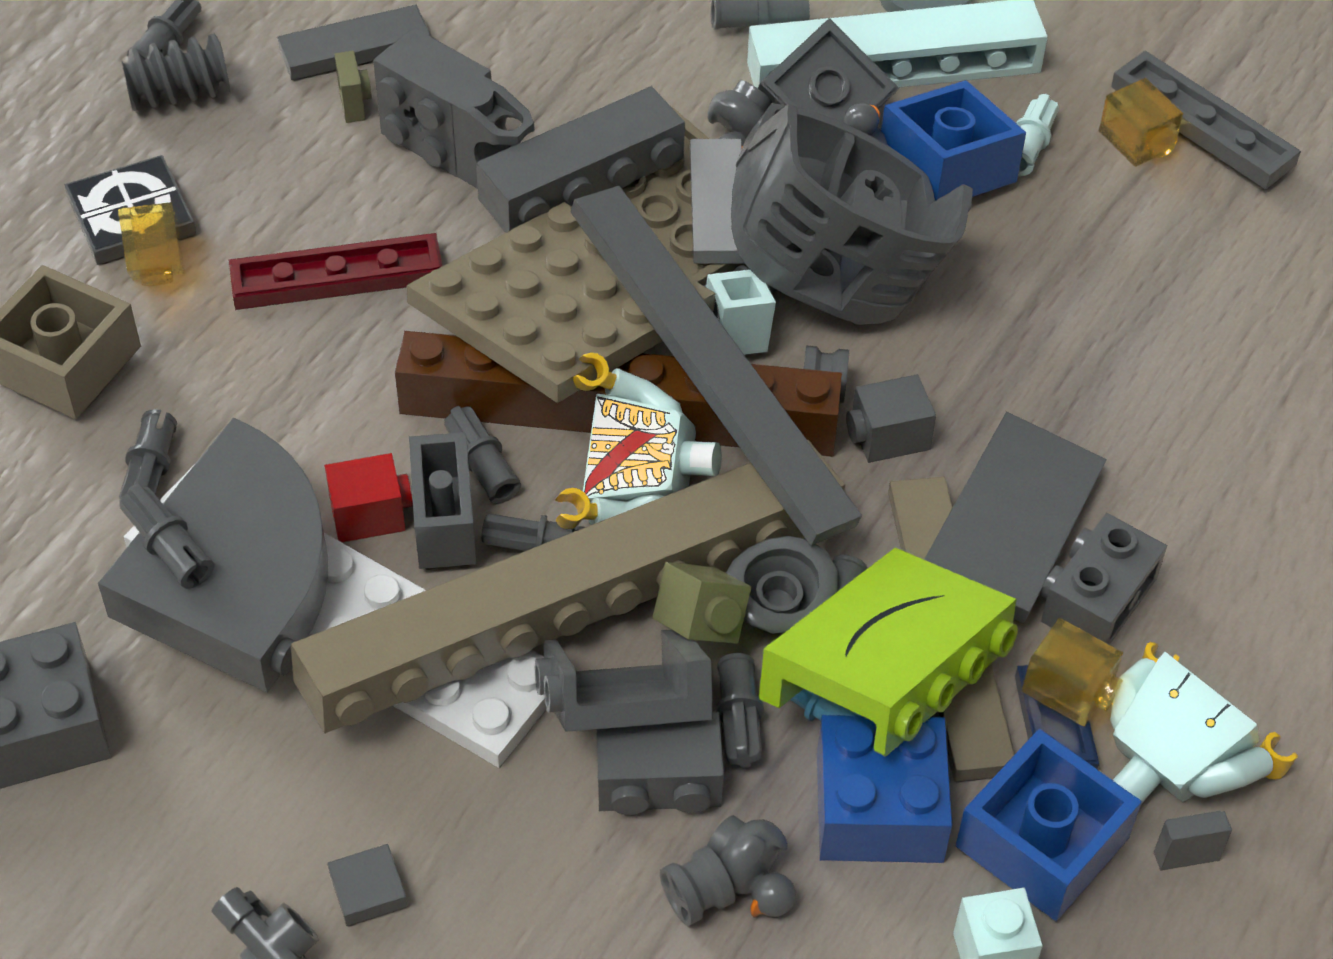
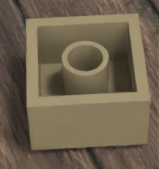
(63, 341)

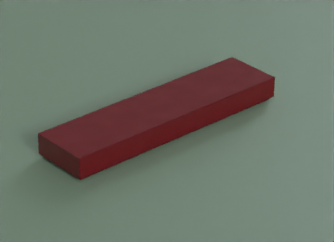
(332, 271)

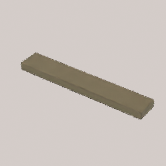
(975, 718)

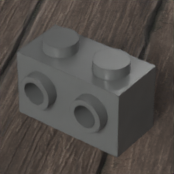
(1103, 579)

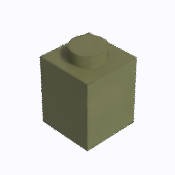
(701, 602)

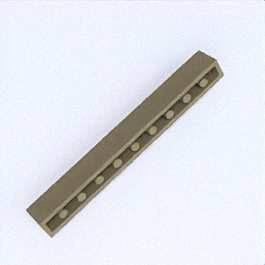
(531, 597)

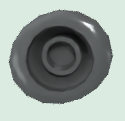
(786, 581)

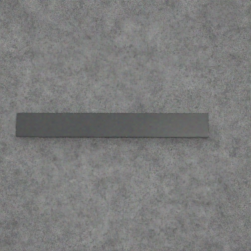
(716, 366)

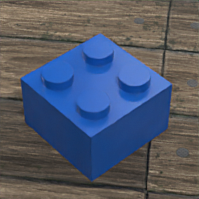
(956, 138)
(879, 803)
(1047, 823)

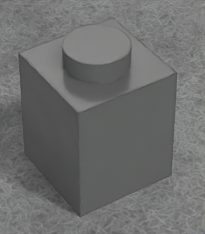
(891, 418)

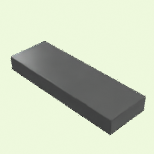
(313, 49)

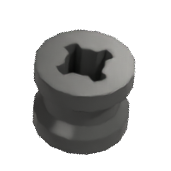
(831, 362)
(697, 885)

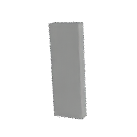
(711, 200)

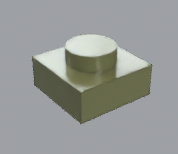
(352, 85)

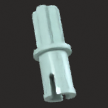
(1037, 125)

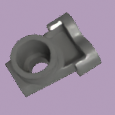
(265, 934)

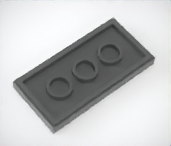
(1017, 511)

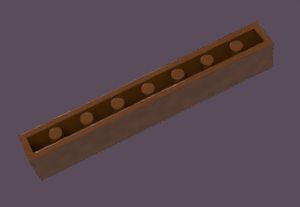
(447, 372)

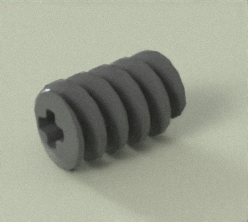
(175, 71)

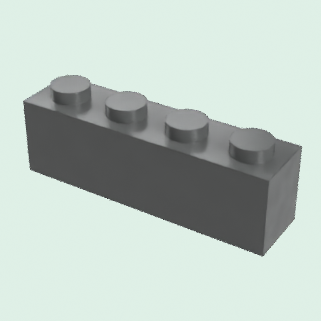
(581, 158)

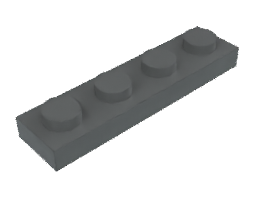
(1214, 122)

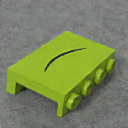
(892, 645)

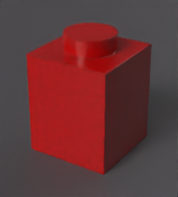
(367, 497)

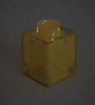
(1140, 122)
(151, 243)
(1073, 673)

